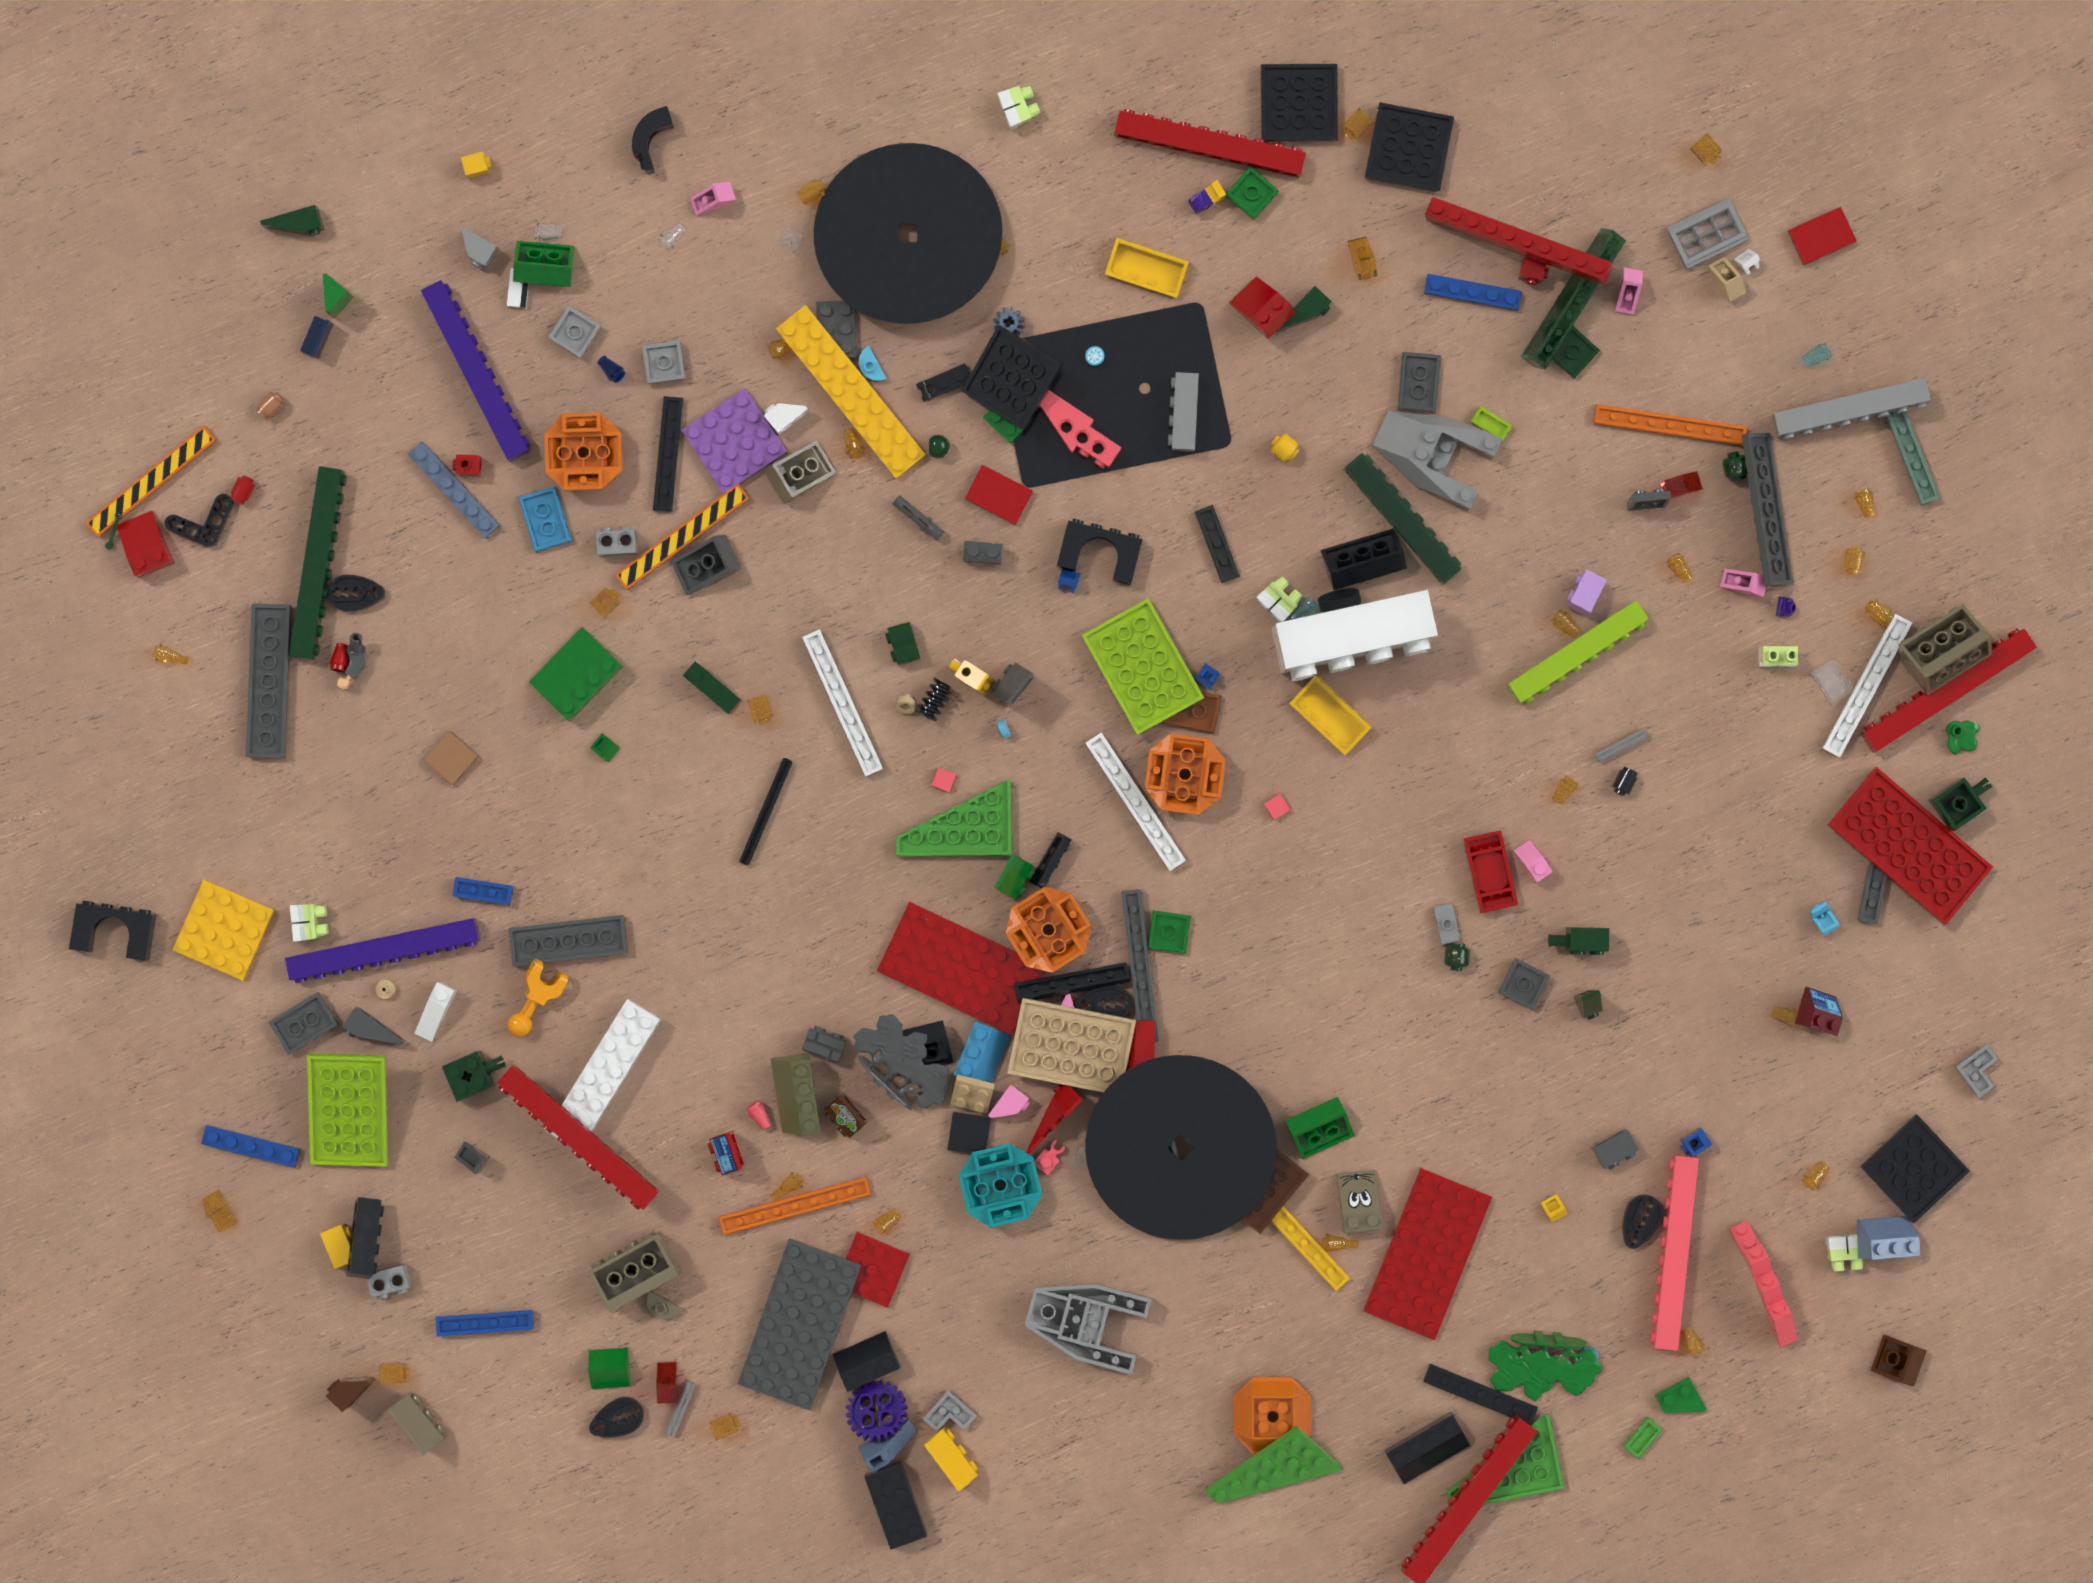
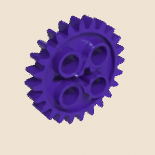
(893, 1408)

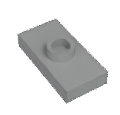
(1446, 924)

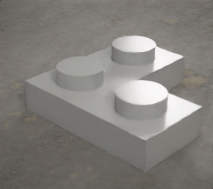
(1973, 1069)
(949, 1407)

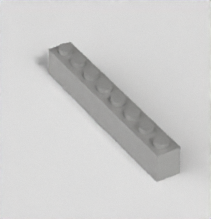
(1852, 408)

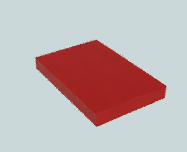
(1822, 236)
(998, 494)

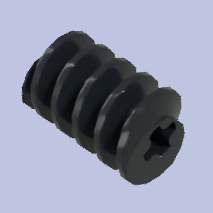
(935, 699)

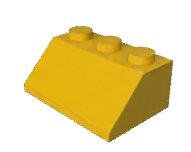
(951, 1458)

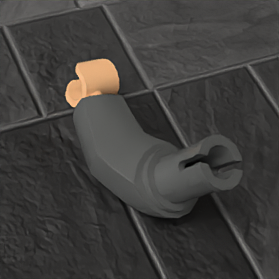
(356, 656)

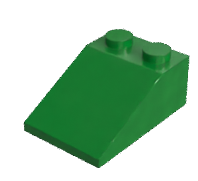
(1014, 876)

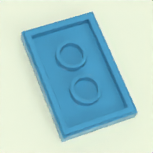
(545, 519)

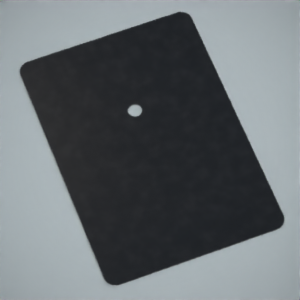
(1136, 351)

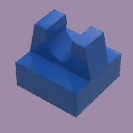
(1068, 578)
(1207, 676)

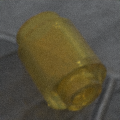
(812, 191)
(1853, 560)
(1879, 612)

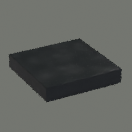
(968, 1132)

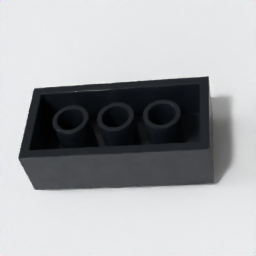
(896, 1505)

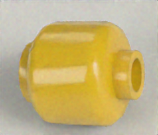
(1284, 447)

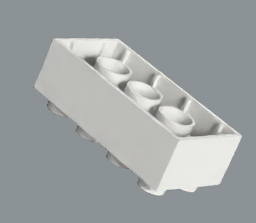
(1355, 632)

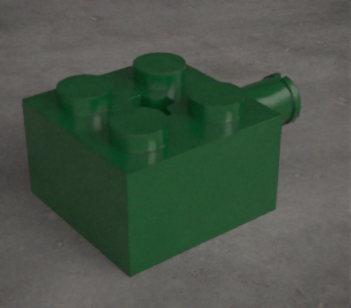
(1969, 805)
(1582, 939)
(480, 1070)

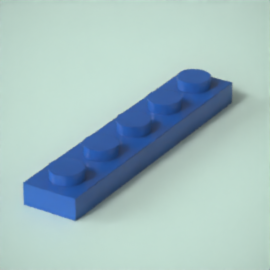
(1472, 292)
(250, 1146)
(484, 1322)

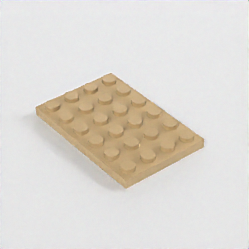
(1070, 1045)

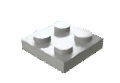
(574, 332)
(664, 362)

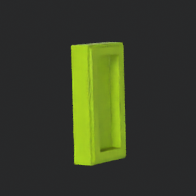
(1491, 423)

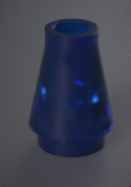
(612, 370)

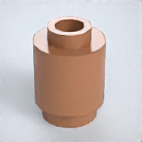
(270, 405)

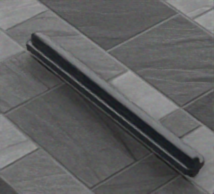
(765, 811)

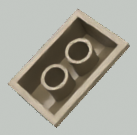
(417, 1423)

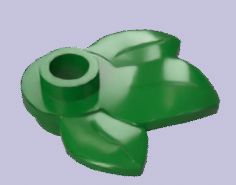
(1964, 738)

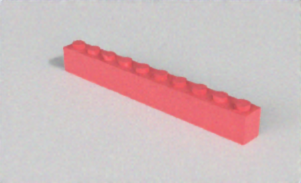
(1674, 1252)

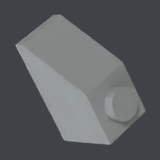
(479, 249)

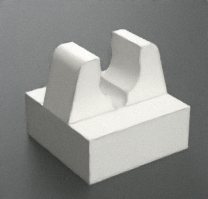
(1746, 260)

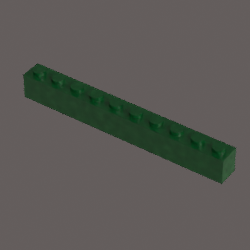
(317, 563)

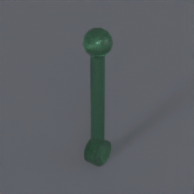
(109, 545)

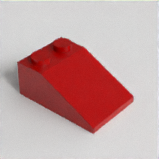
(1262, 307)
(144, 545)

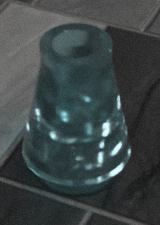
(1817, 355)
(1305, 608)

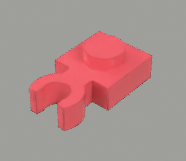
(1047, 1159)

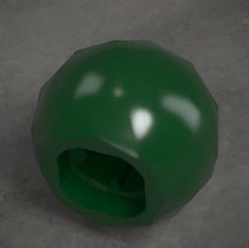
(938, 446)

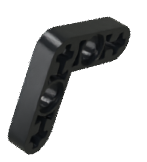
(202, 531)

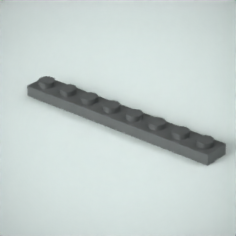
(1139, 956)

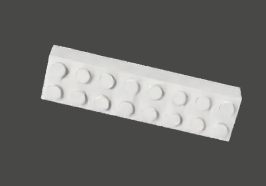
(610, 1063)

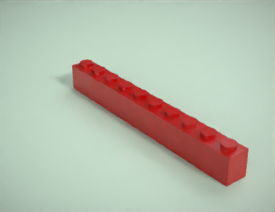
(1209, 143)
(1518, 241)
(1924, 706)
(578, 1137)
(1468, 1500)

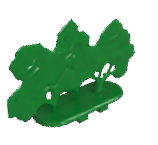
(1539, 1369)

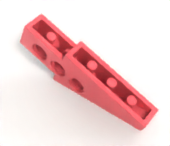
(1061, 412)

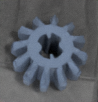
(1009, 315)

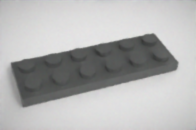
(568, 940)

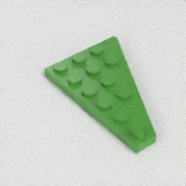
(970, 828)
(1282, 1463)
(1533, 1472)

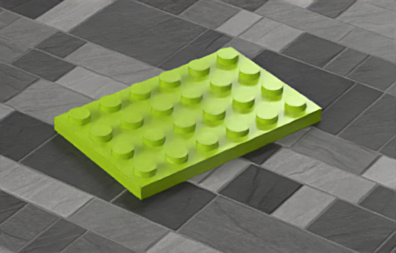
(1142, 666)
(347, 1109)

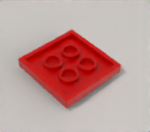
(879, 1270)

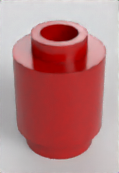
(242, 489)

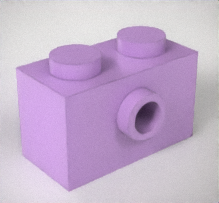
(1586, 592)

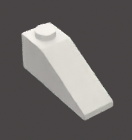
(435, 1010)

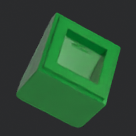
(605, 747)

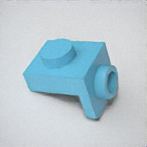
(1824, 918)

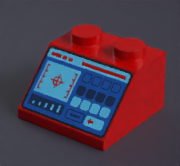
(726, 1153)

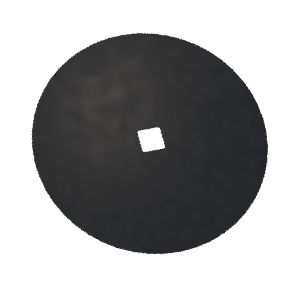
(908, 280)
(1147, 1113)

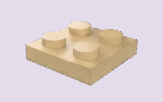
(972, 1094)

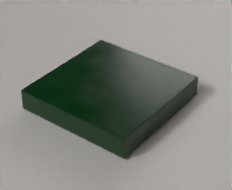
(1575, 353)

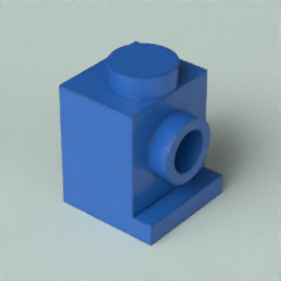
(1702, 1142)

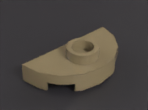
(662, 1307)

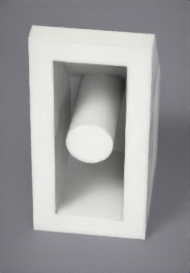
(784, 415)

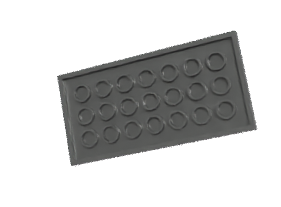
(799, 1324)

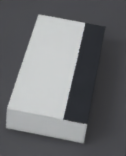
(517, 293)

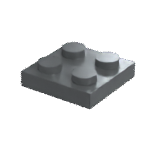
(1641, 500)
(1524, 983)

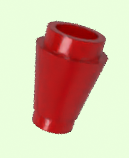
(339, 658)

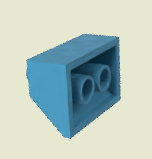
(982, 1052)

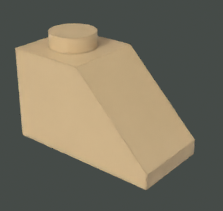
(1727, 279)

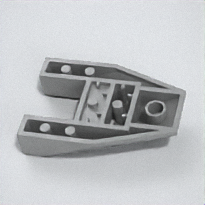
(1423, 447)
(1076, 1318)

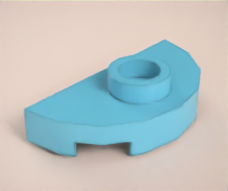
(870, 367)

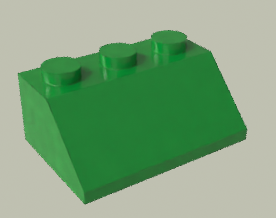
(543, 263)
(1320, 1127)

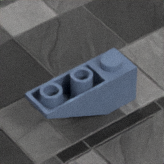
(880, 1454)

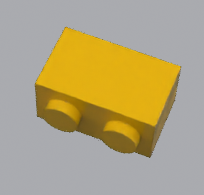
(337, 1244)

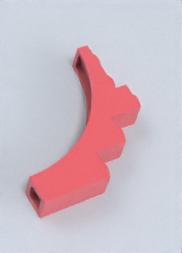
(1766, 1283)

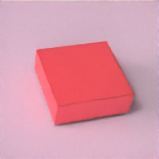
(943, 780)
(1277, 806)

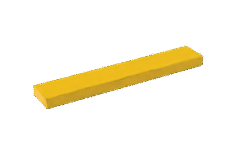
(1310, 1249)

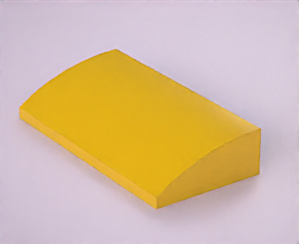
(1146, 267)
(1330, 714)

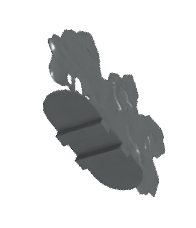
(903, 1057)

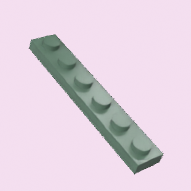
(1912, 457)

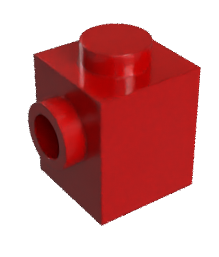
(1533, 271)
(467, 465)

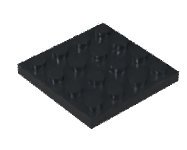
(1299, 102)
(1409, 147)
(1012, 377)
(1914, 1168)

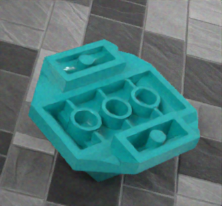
(1000, 1206)

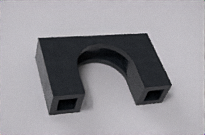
(1079, 534)
(139, 925)

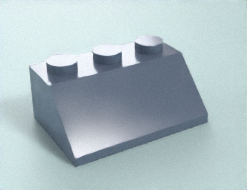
(1887, 1238)

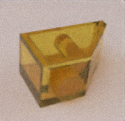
(1362, 258)

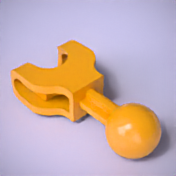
(537, 992)

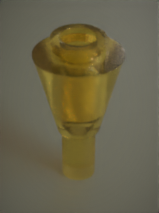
(165, 654)
(791, 1183)
(1333, 1243)

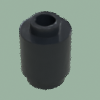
(1625, 781)

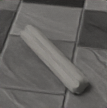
(1621, 745)
(680, 1408)

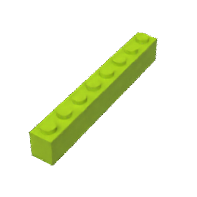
(1578, 651)

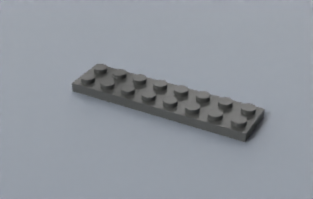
(1767, 509)
(268, 680)

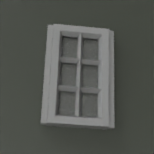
(1707, 233)

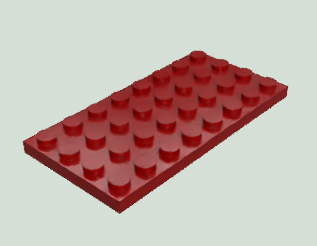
(1910, 845)
(957, 967)
(1427, 1253)

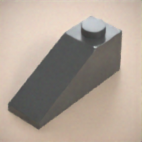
(365, 1026)

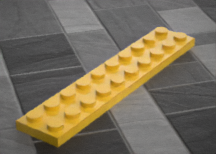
(850, 391)

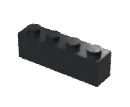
(364, 1238)

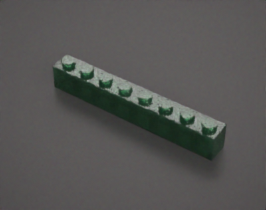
(1569, 304)
(1402, 518)

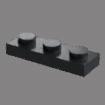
(1050, 860)

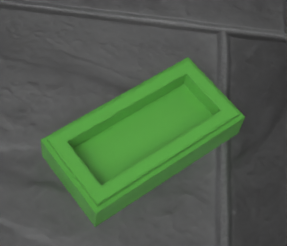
(1642, 1437)

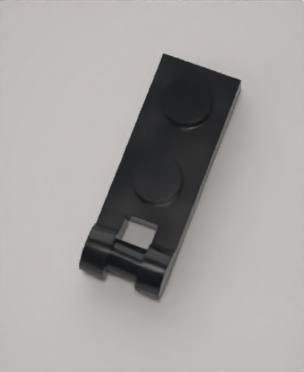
(944, 382)

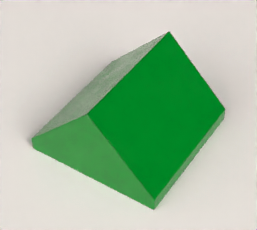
(335, 296)
(609, 1368)

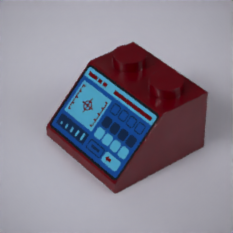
(1819, 1012)

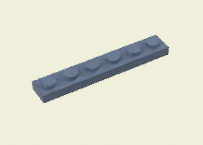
(453, 489)

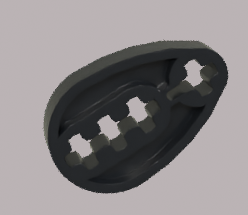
(352, 603)
(1108, 992)
(1632, 1213)
(615, 1407)

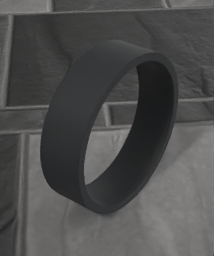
(1339, 599)

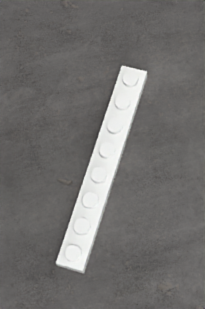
(1866, 686)
(842, 703)
(1135, 801)

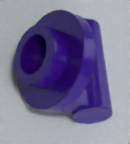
(1785, 607)

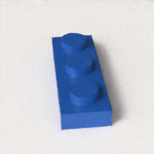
(482, 890)

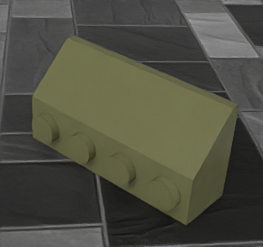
(796, 1094)

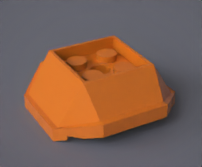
(580, 431)
(1205, 769)
(1027, 925)
(1265, 1395)

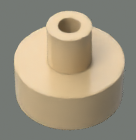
(906, 704)
(390, 989)

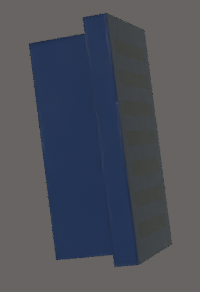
(316, 337)

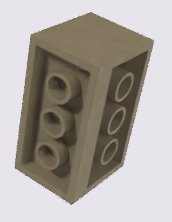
(1945, 649)
(632, 1284)

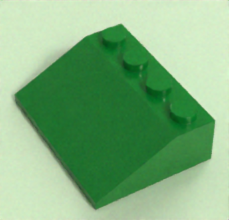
(575, 674)

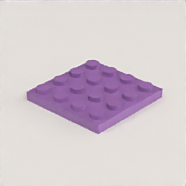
(734, 441)

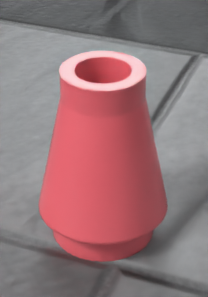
(758, 1114)

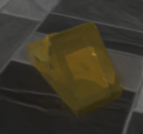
(219, 1211)

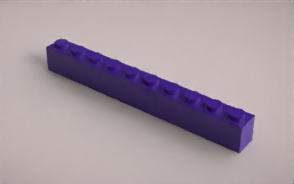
(475, 370)
(382, 949)

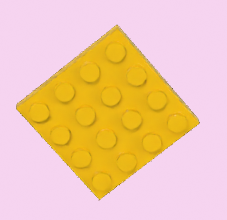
(223, 930)

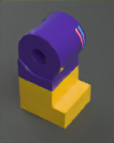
(1207, 197)

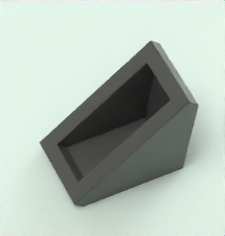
(472, 1157)

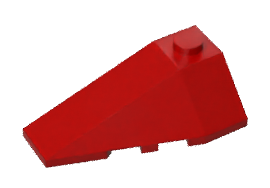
(1142, 1043)
(1060, 1106)

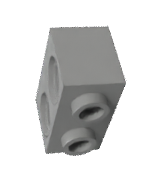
(616, 547)
(387, 1277)

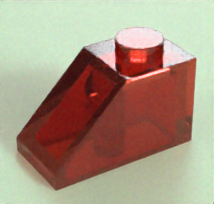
(1682, 484)
(667, 1382)

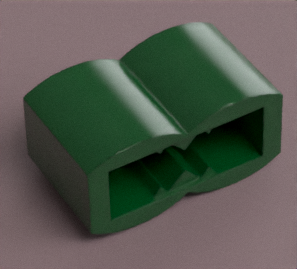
(903, 644)

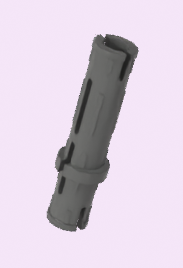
(936, 532)

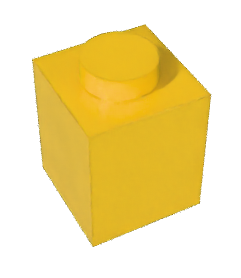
(476, 165)

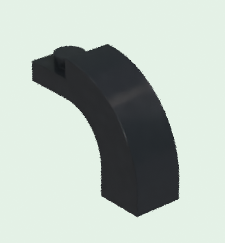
(647, 128)

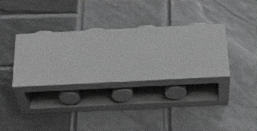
(1184, 412)

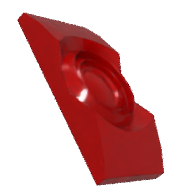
(1490, 871)

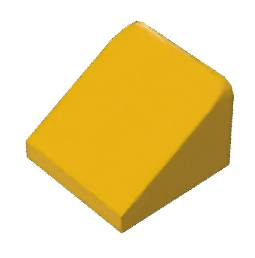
(1554, 1208)

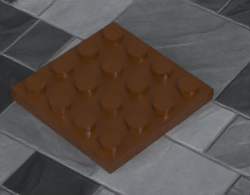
(1284, 1182)

